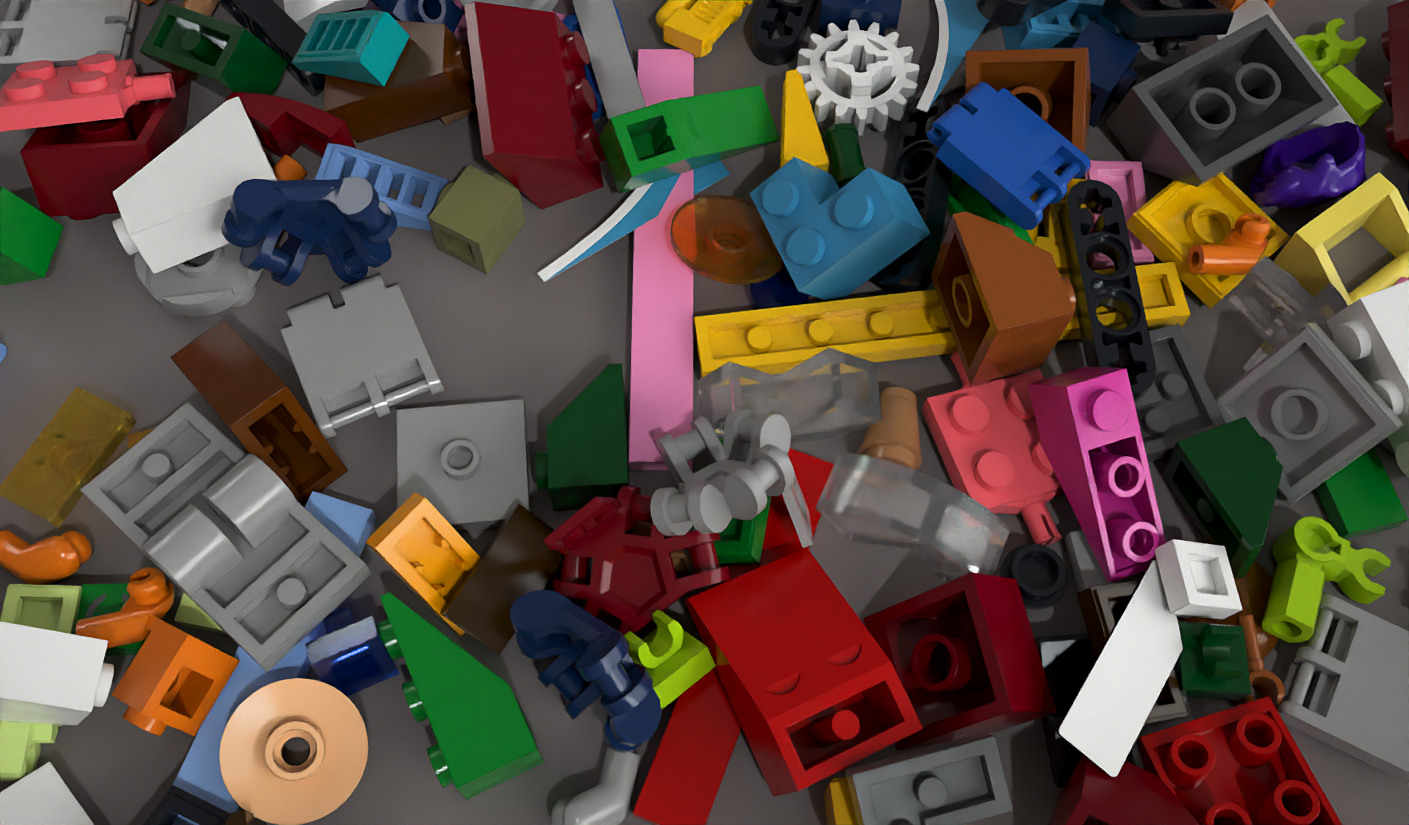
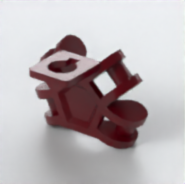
(629, 571)

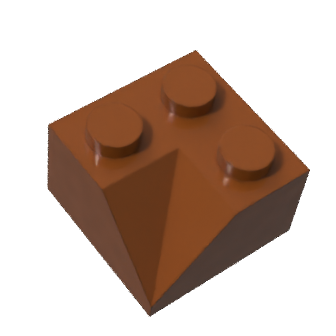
(999, 298)

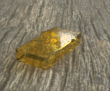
(66, 456)

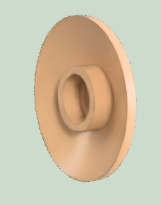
(255, 741)

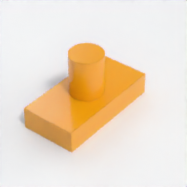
(425, 553)

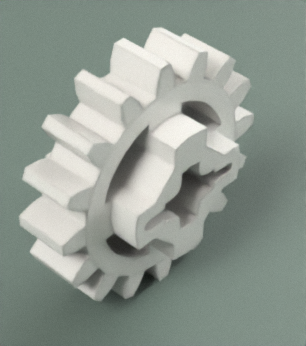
(858, 76)

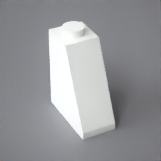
(182, 196)
(51, 675)

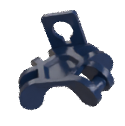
(321, 218)
(553, 626)

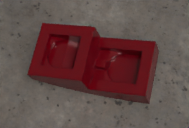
(288, 124)

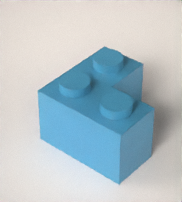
(836, 235)

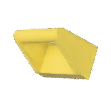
(1373, 206)

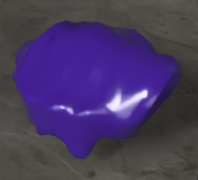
(1310, 167)

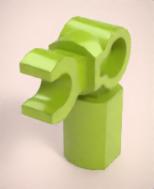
(1327, 50)
(1306, 559)

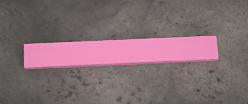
(661, 293)

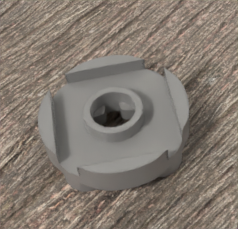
(204, 288)

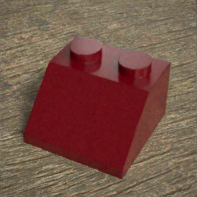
(964, 658)

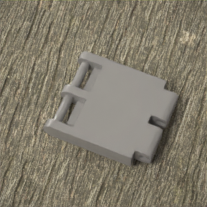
(64, 31)
(358, 354)
(1357, 688)

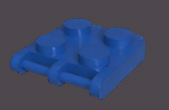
(1007, 153)

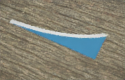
(958, 30)
(637, 210)

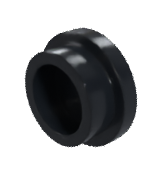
(1039, 574)

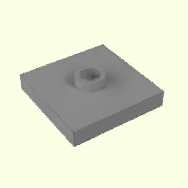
(1309, 409)
(465, 460)

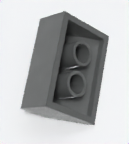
(1220, 105)

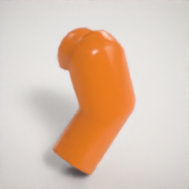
(45, 560)

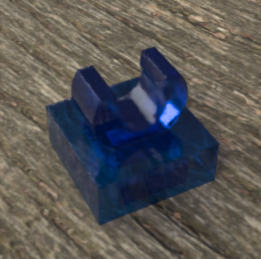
(350, 653)

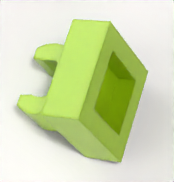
(670, 657)

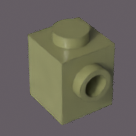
(477, 218)

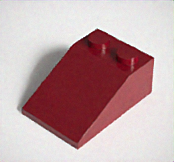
(84, 162)

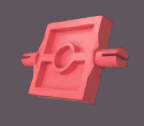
(77, 93)
(995, 448)

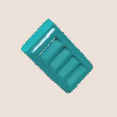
(353, 46)

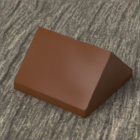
(1045, 79)

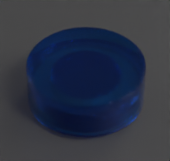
(776, 292)

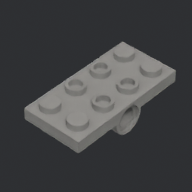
(227, 534)

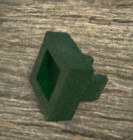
(1213, 661)

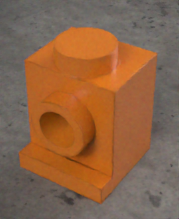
(173, 680)

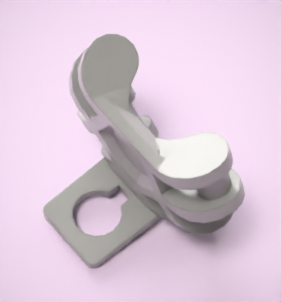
(737, 480)

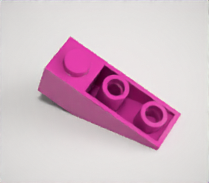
(1102, 464)

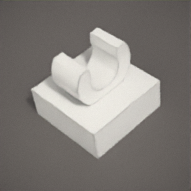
(1197, 580)

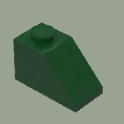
(213, 52)
(587, 445)
(1227, 487)

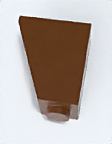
(426, 83)
(259, 410)

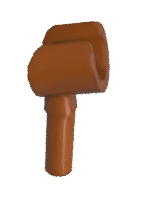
(1260, 678)

